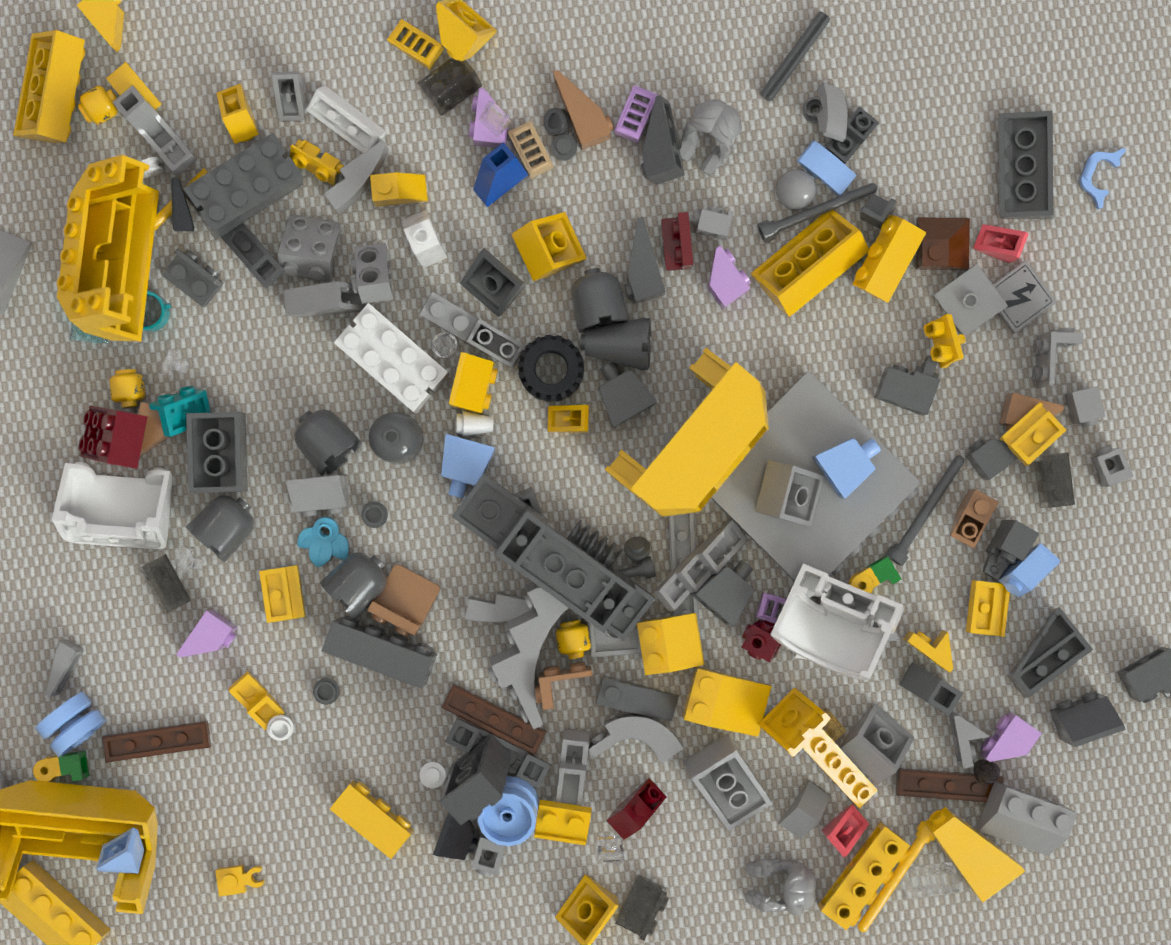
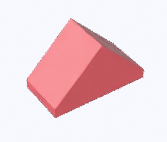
(1001, 242)
(846, 829)

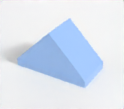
(122, 853)

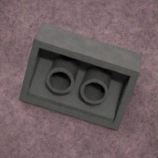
(217, 452)

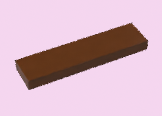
(493, 719)
(156, 741)
(942, 785)

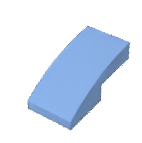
(826, 167)

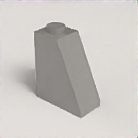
(322, 300)

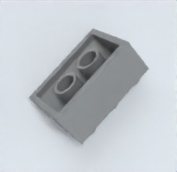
(1026, 819)

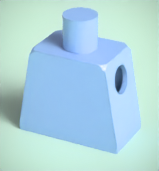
(464, 463)
(847, 464)

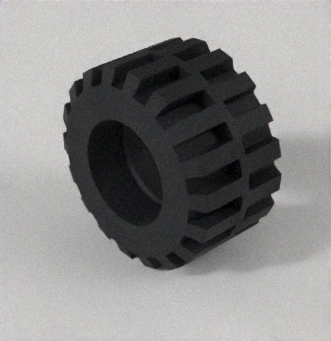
(534, 352)

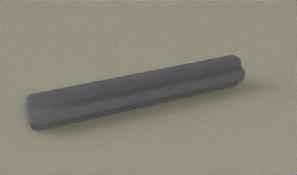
(795, 56)

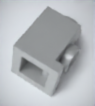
(713, 222)
(1119, 470)
(484, 865)

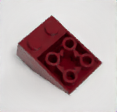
(112, 436)

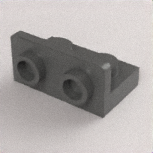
(192, 278)

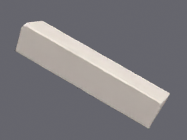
(344, 119)

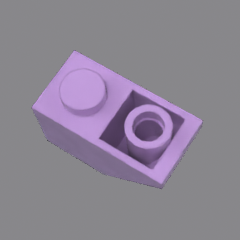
(477, 130)
(725, 280)
(1010, 740)

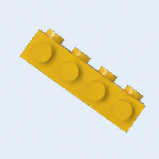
(863, 876)

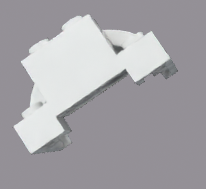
(839, 629)

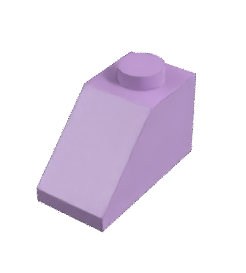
(209, 635)

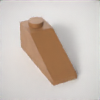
(585, 116)

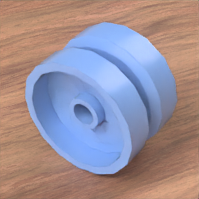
(70, 724)
(514, 816)

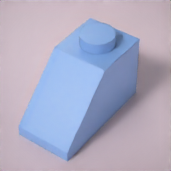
(1029, 573)

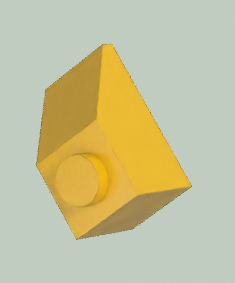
(106, 18)
(237, 114)
(398, 188)

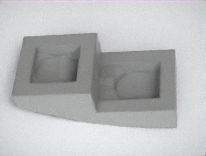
(834, 112)

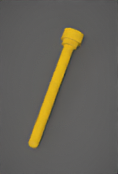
(923, 836)

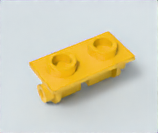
(305, 157)

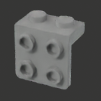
(309, 247)
(1045, 351)

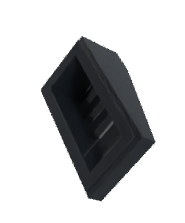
(180, 212)

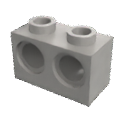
(372, 273)

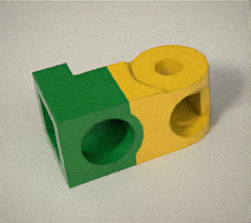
(874, 575)
(70, 763)

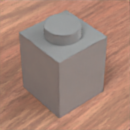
(1085, 406)

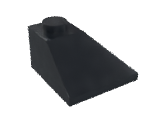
(455, 839)

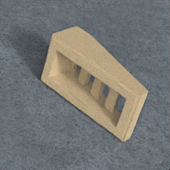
(537, 169)

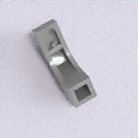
(155, 130)
(639, 727)

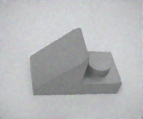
(963, 732)

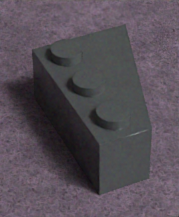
(1049, 654)

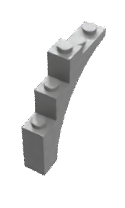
(517, 664)

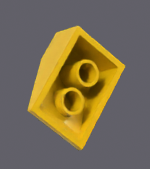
(726, 701)

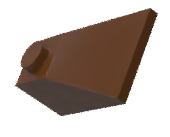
(944, 244)

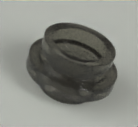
(986, 771)

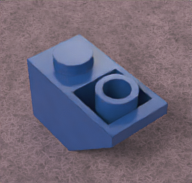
(498, 174)

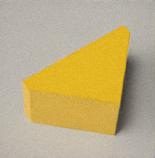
(568, 418)

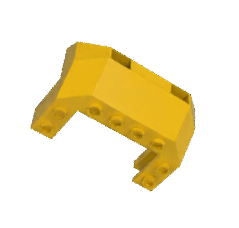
(108, 249)
(705, 446)
(75, 825)

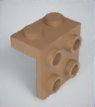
(404, 600)
(553, 673)

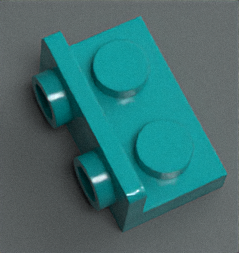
(173, 408)

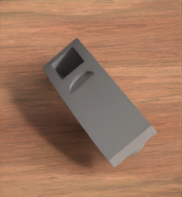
(471, 330)

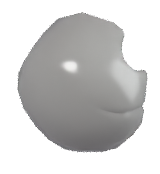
(796, 189)

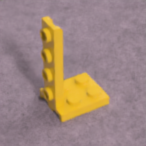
(798, 725)

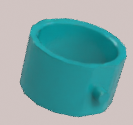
(165, 313)

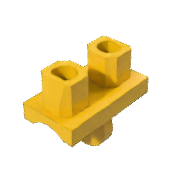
(945, 340)

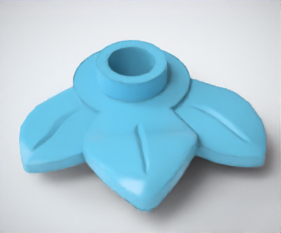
(323, 545)

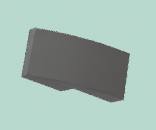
(858, 129)

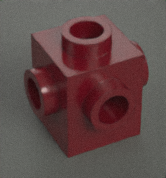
(759, 641)

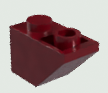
(636, 809)

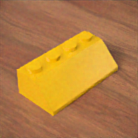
(49, 87)
(810, 261)
(52, 910)

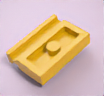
(1033, 434)
(282, 593)
(987, 608)
(562, 822)

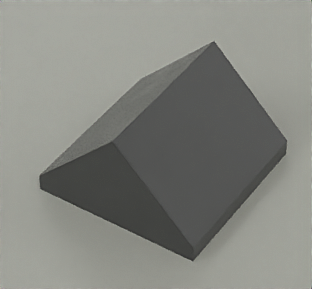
(492, 282)

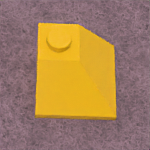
(462, 29)

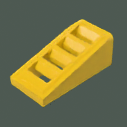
(431, 57)

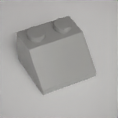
(789, 493)
(319, 494)
(877, 744)

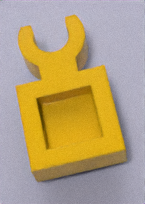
(234, 880)

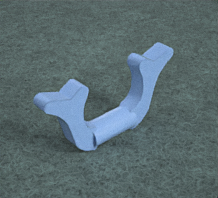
(1085, 178)

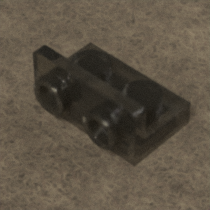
(450, 84)
(642, 906)

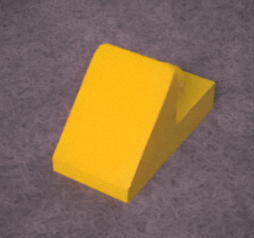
(938, 651)

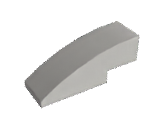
(357, 177)
(503, 609)
(572, 767)

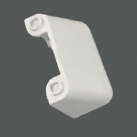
(113, 508)

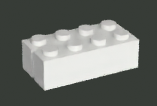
(392, 358)

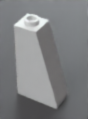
(423, 239)

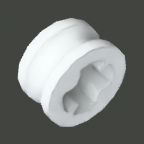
(154, 168)

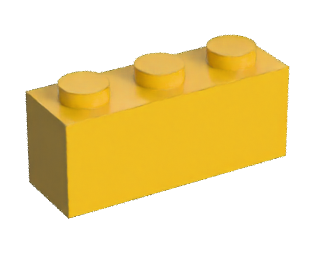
(888, 258)
(372, 818)

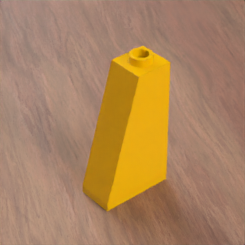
(977, 858)

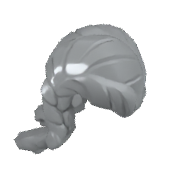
(723, 124)
(797, 889)

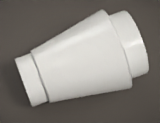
(472, 424)

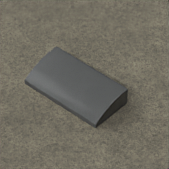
(1026, 165)

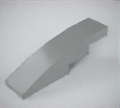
(700, 565)

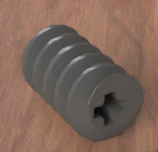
(592, 546)

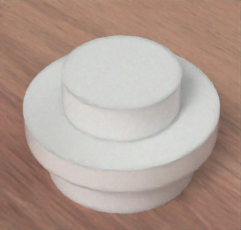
(280, 727)
(432, 774)

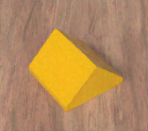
(587, 910)

